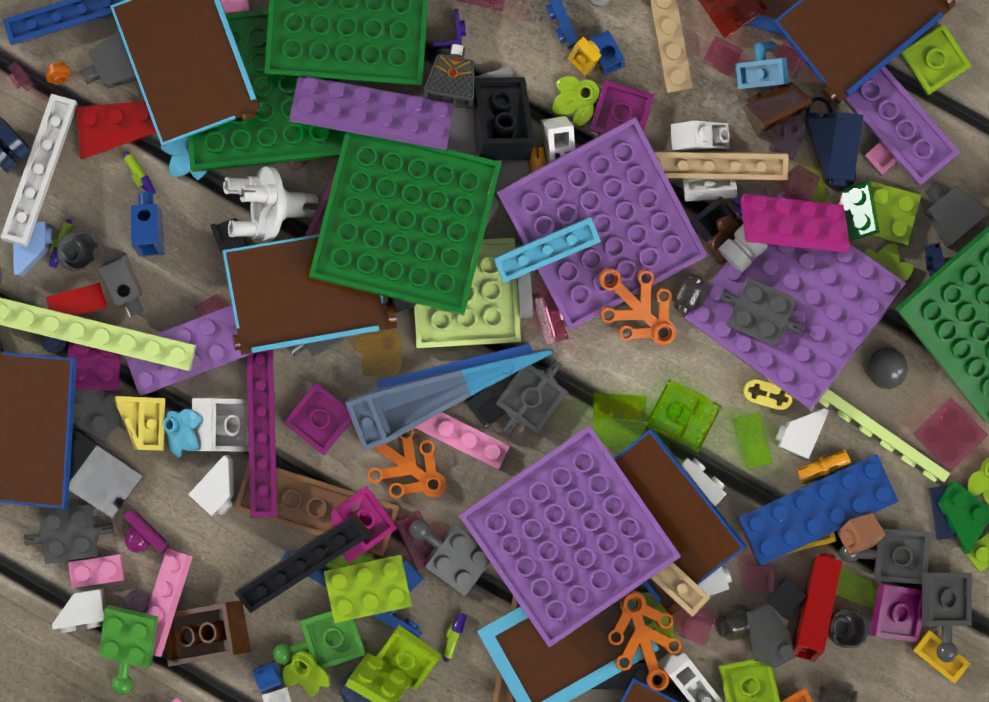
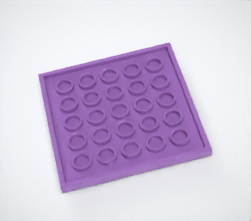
(631, 207)
(837, 300)
(569, 536)

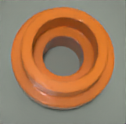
(58, 73)

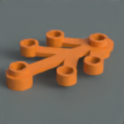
(640, 309)
(408, 466)
(642, 636)

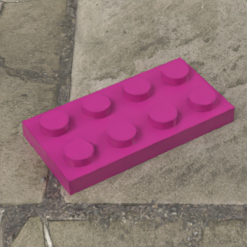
(794, 223)

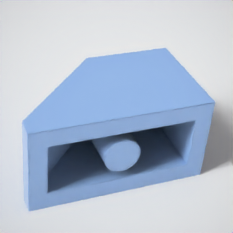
(38, 246)

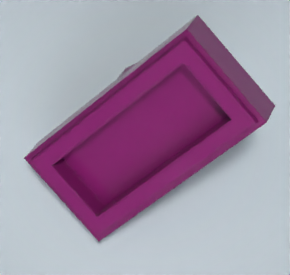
(142, 534)

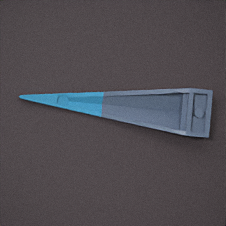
(401, 407)

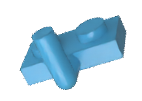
(762, 71)

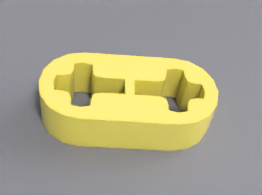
(765, 400)

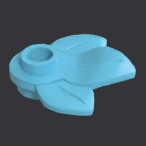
(180, 159)
(180, 430)

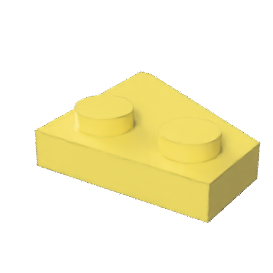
(143, 421)

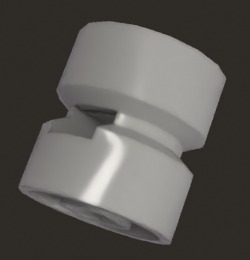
(739, 252)

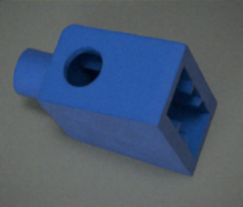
(147, 235)

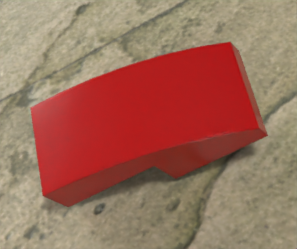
(78, 300)

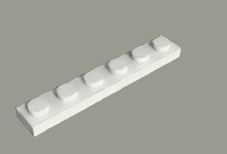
(39, 170)

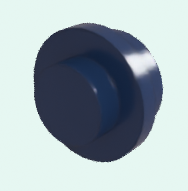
(52, 344)

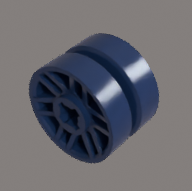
(11, 144)

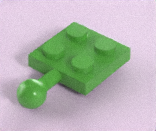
(127, 638)
(326, 641)

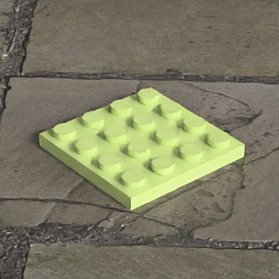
(490, 312)

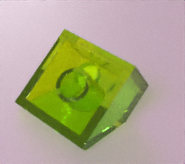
(683, 415)
(618, 418)

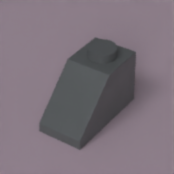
(769, 637)

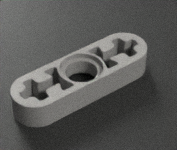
(525, 293)

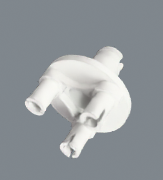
(268, 204)

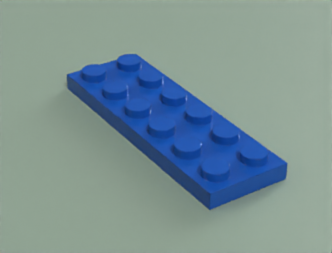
(817, 509)

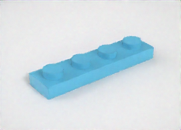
(546, 249)

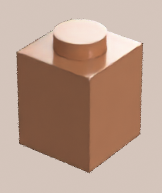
(861, 533)

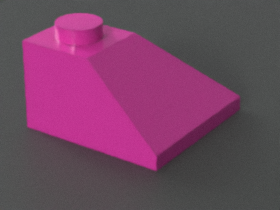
(371, 514)

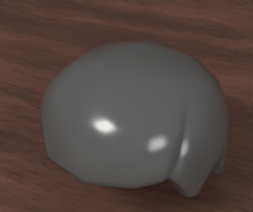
(76, 250)
(887, 368)
(848, 628)

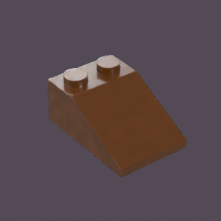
(775, 107)
(207, 633)

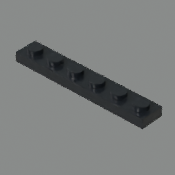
(303, 562)

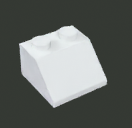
(223, 424)
(216, 488)

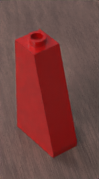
(817, 607)

